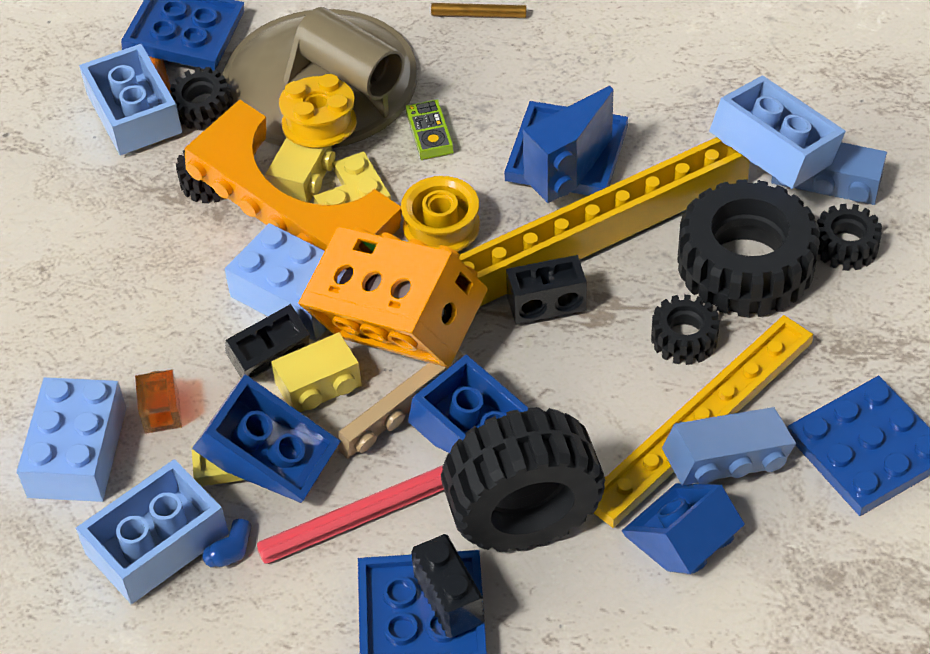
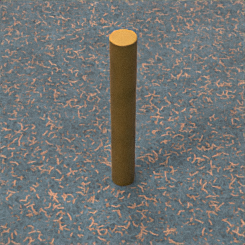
(478, 10)

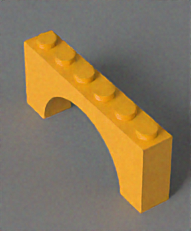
(226, 162)

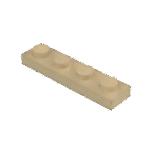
(387, 412)

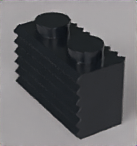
(447, 586)

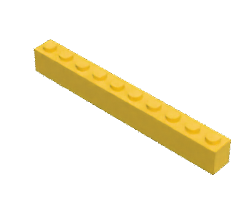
(608, 213)

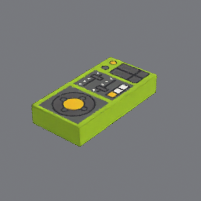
(429, 129)

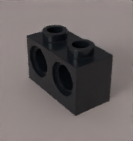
(546, 289)
(266, 341)

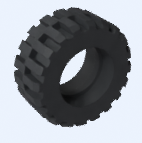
(743, 281)
(522, 479)

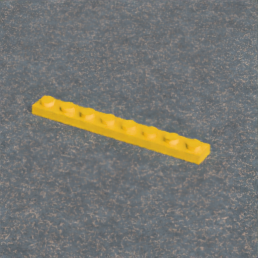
(723, 395)

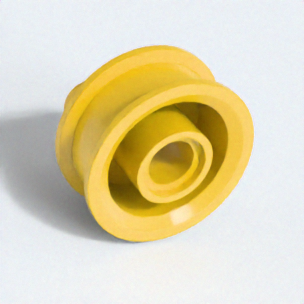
(317, 111)
(441, 212)

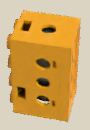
(394, 294)

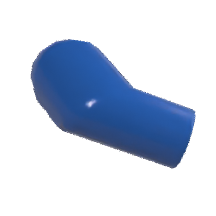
(230, 548)

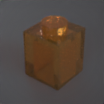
(158, 401)

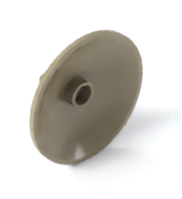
(322, 42)

